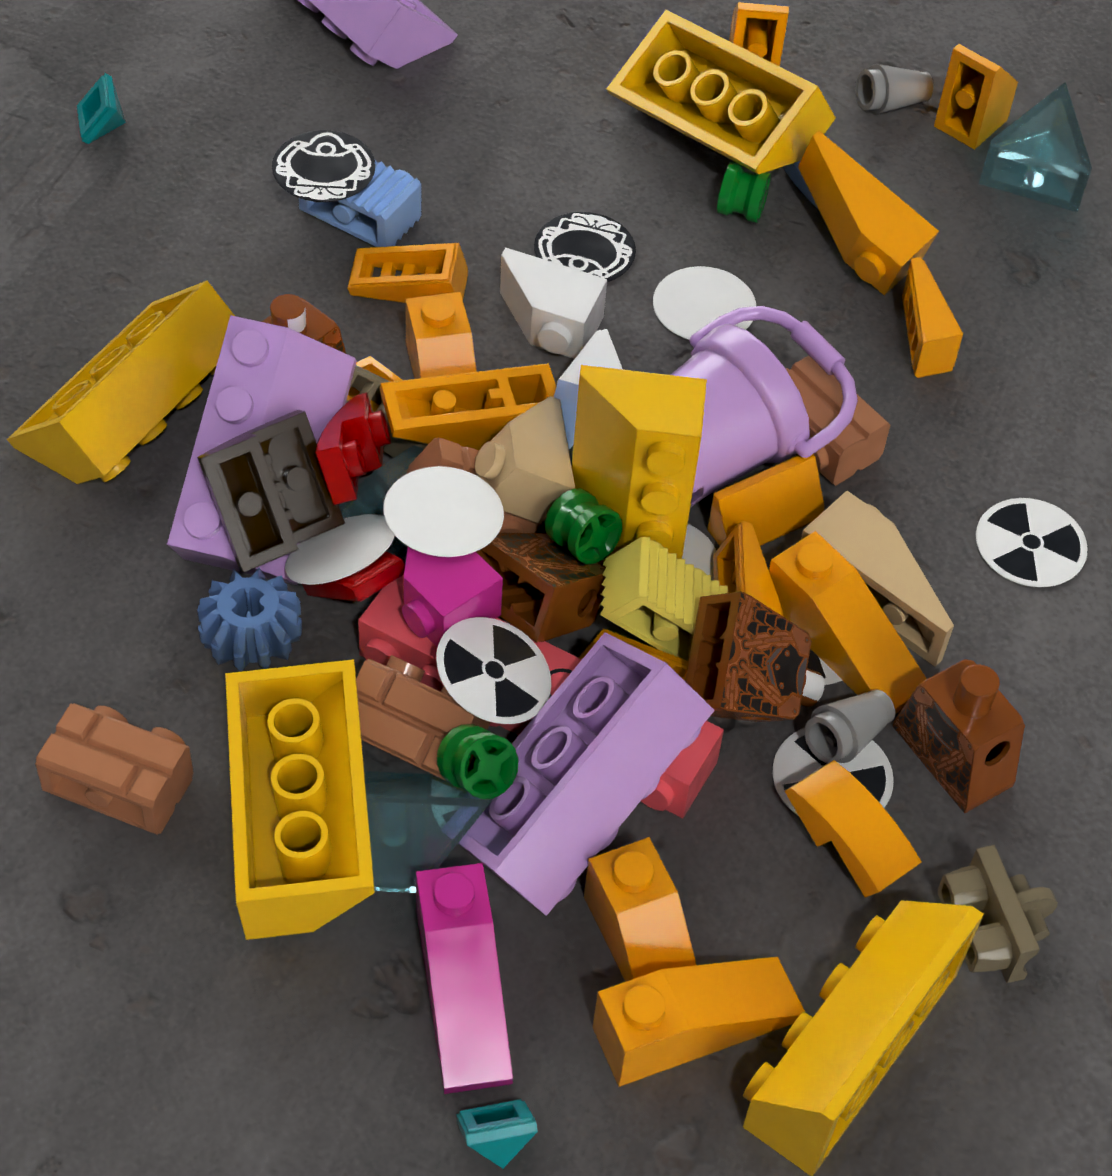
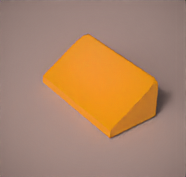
(771, 500)

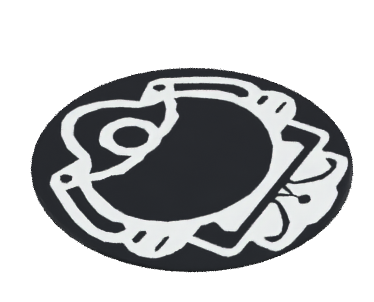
(323, 166)
(587, 244)

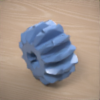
(249, 620)

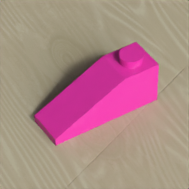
(463, 977)

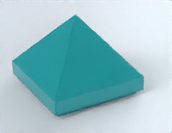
(99, 110)
(498, 1129)

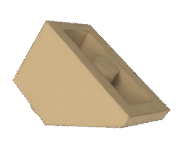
(529, 461)

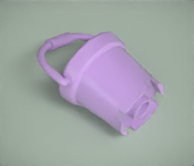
(751, 400)

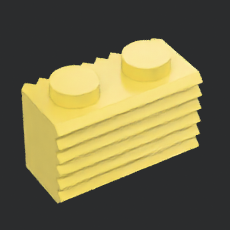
(655, 595)

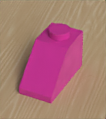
(448, 591)

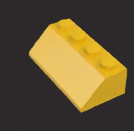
(722, 95)
(128, 387)
(640, 449)
(297, 797)
(858, 1030)

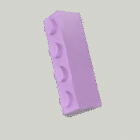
(385, 29)
(257, 379)
(585, 769)

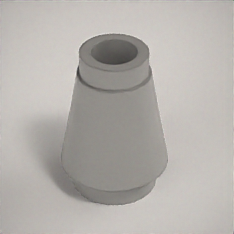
(890, 88)
(848, 725)

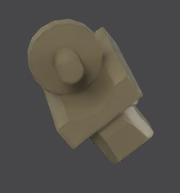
(1011, 912)

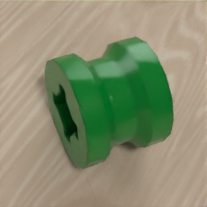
(743, 193)
(583, 526)
(494, 763)

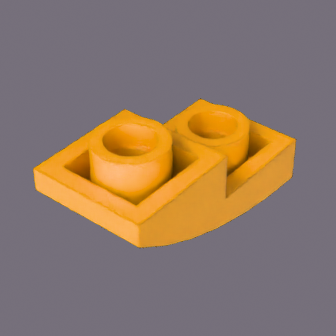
(864, 834)

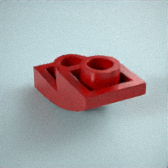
(352, 447)

